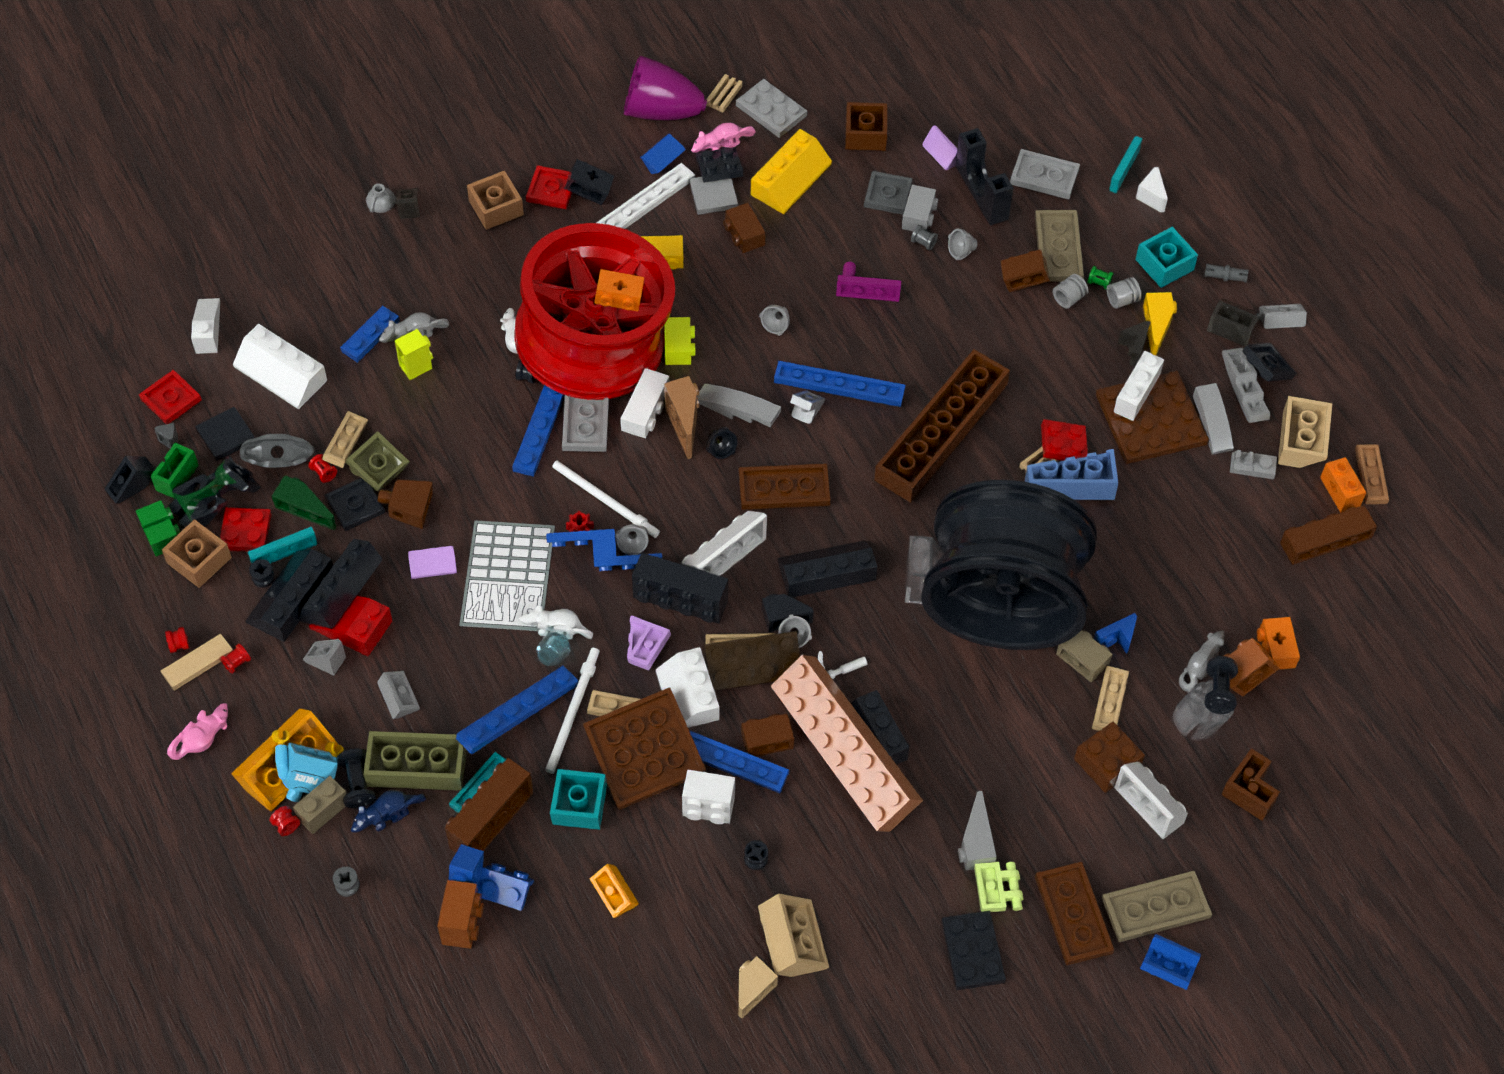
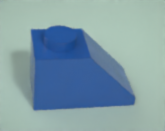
(466, 865)

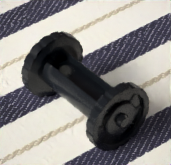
(1220, 699)
(353, 761)

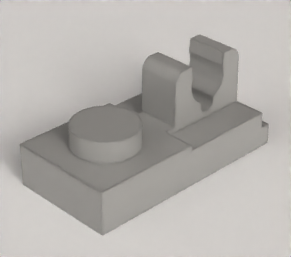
(1253, 464)

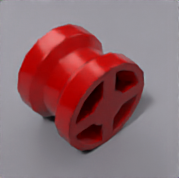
(177, 640)
(284, 820)

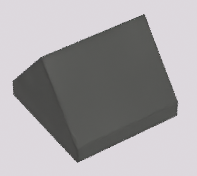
(167, 434)

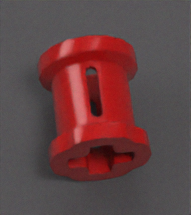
(314, 466)
(235, 658)

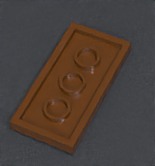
(784, 486)
(1074, 913)

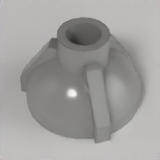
(380, 199)
(961, 244)
(773, 321)
(630, 543)
(801, 624)

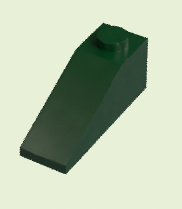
(297, 499)

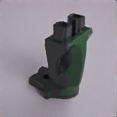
(199, 503)

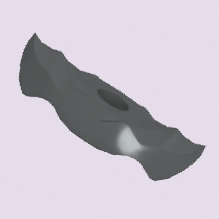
(258, 450)

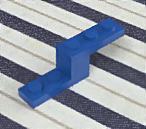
(603, 547)

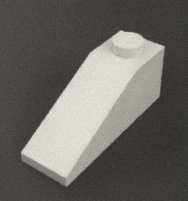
(206, 326)

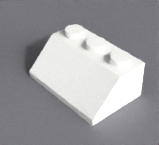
(691, 686)
(1150, 799)

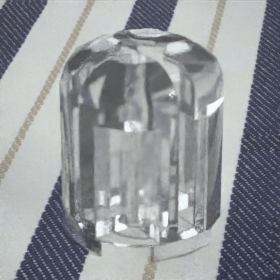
(1193, 714)

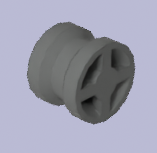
(346, 887)

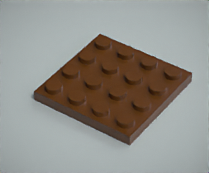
(1162, 425)
(643, 748)

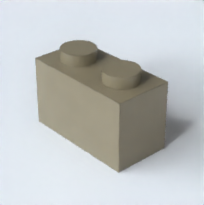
(1085, 655)
(320, 805)

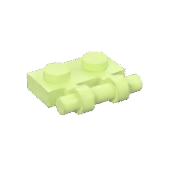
(990, 886)

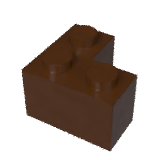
(1247, 787)

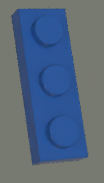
(368, 334)

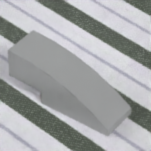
(1213, 418)

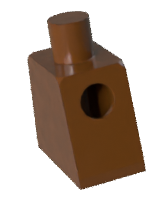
(408, 501)

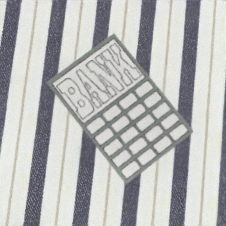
(506, 574)

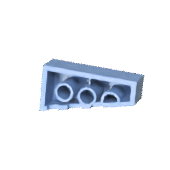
(1078, 478)

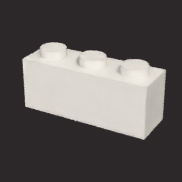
(1138, 385)
(644, 404)

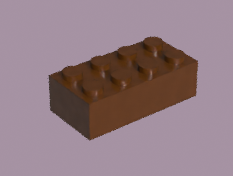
(490, 807)

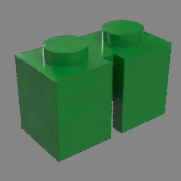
(180, 463)
(157, 525)

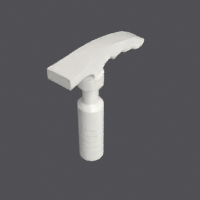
(846, 668)

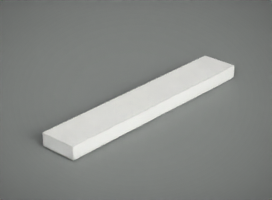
(649, 197)

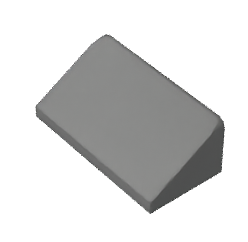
(1283, 316)
(397, 694)

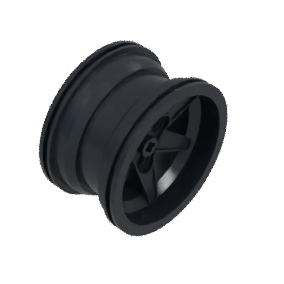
(1010, 565)

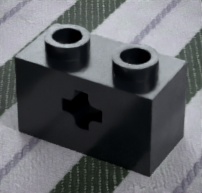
(589, 182)

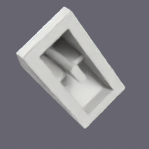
(1152, 191)

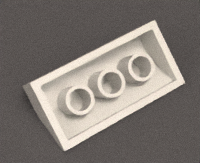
(279, 366)
(729, 544)

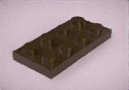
(751, 659)

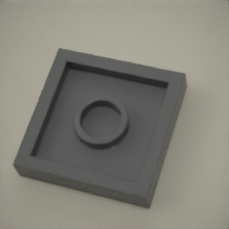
(888, 192)

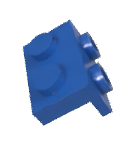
(504, 886)
(1170, 961)

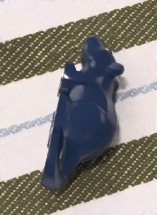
(389, 806)

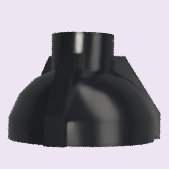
(724, 445)

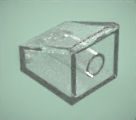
(921, 557)

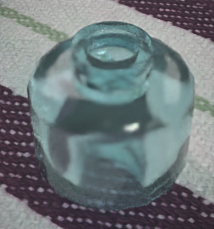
(553, 649)

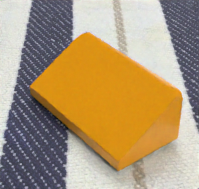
(613, 890)

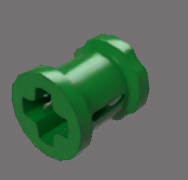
(1096, 272)

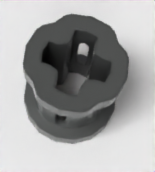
(924, 237)

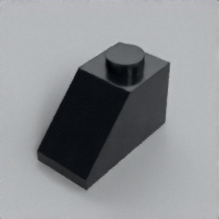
(130, 478)
(779, 607)

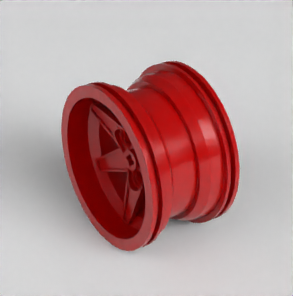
(602, 359)

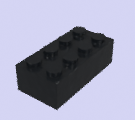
(680, 588)

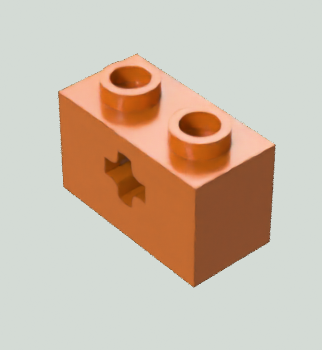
(619, 290)
(1343, 484)
(1279, 641)

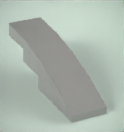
(1245, 385)
(738, 404)

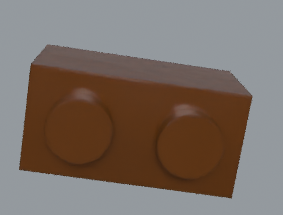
(744, 227)
(1025, 270)
(767, 735)

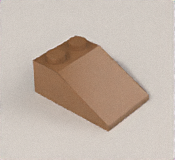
(681, 407)

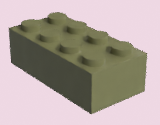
(414, 761)

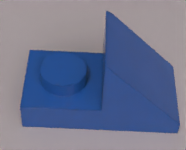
(1118, 631)

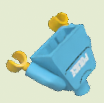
(302, 766)

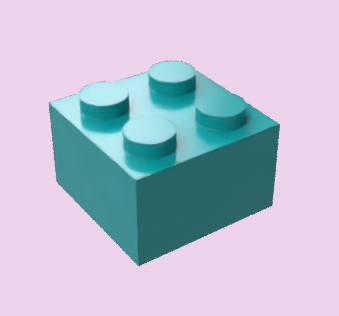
(1166, 257)
(578, 799)

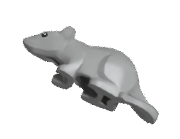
(418, 320)
(1198, 661)

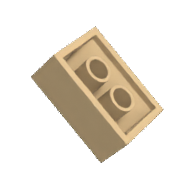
(1304, 432)
(792, 935)

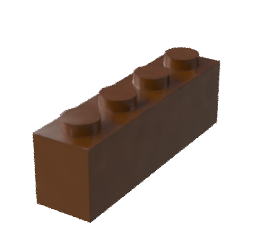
(1328, 534)

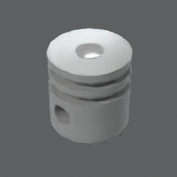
(1070, 291)
(1124, 292)

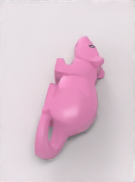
(722, 136)
(200, 735)

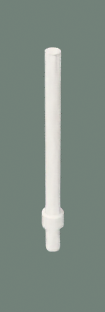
(612, 503)
(587, 671)

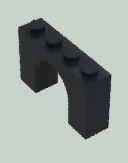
(991, 193)

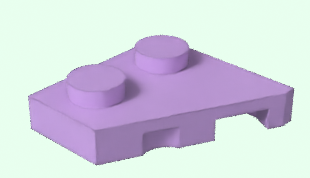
(645, 642)

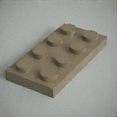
(1059, 242)
(1156, 906)

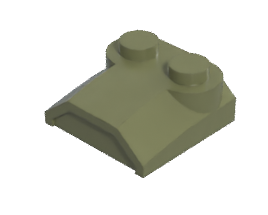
(377, 462)

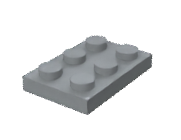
(771, 108)
(1044, 174)
(585, 425)

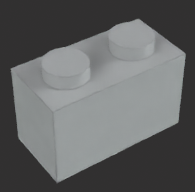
(919, 208)

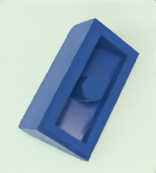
(662, 154)

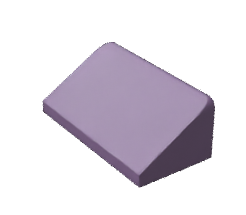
(940, 148)
(432, 562)

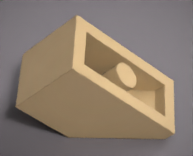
(755, 983)

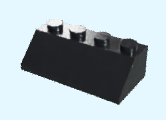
(828, 568)
(341, 584)
(283, 602)

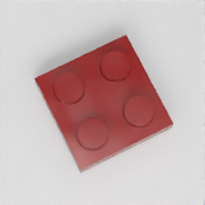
(548, 188)
(170, 397)
(1063, 440)
(245, 528)

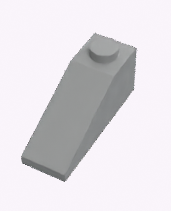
(977, 841)

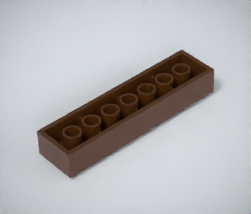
(941, 425)

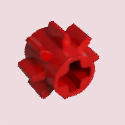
(579, 522)

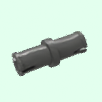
(1226, 273)

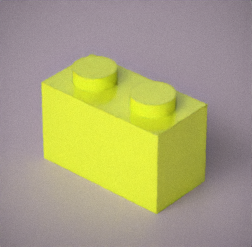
(678, 341)
(414, 354)

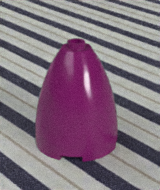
(661, 93)

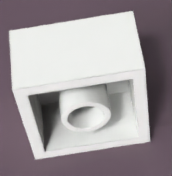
(708, 797)

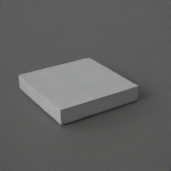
(713, 195)

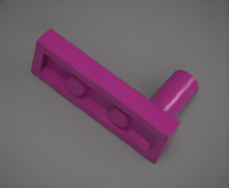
(867, 288)

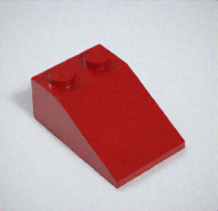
(360, 625)

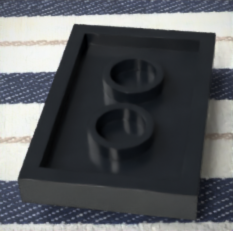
(973, 950)

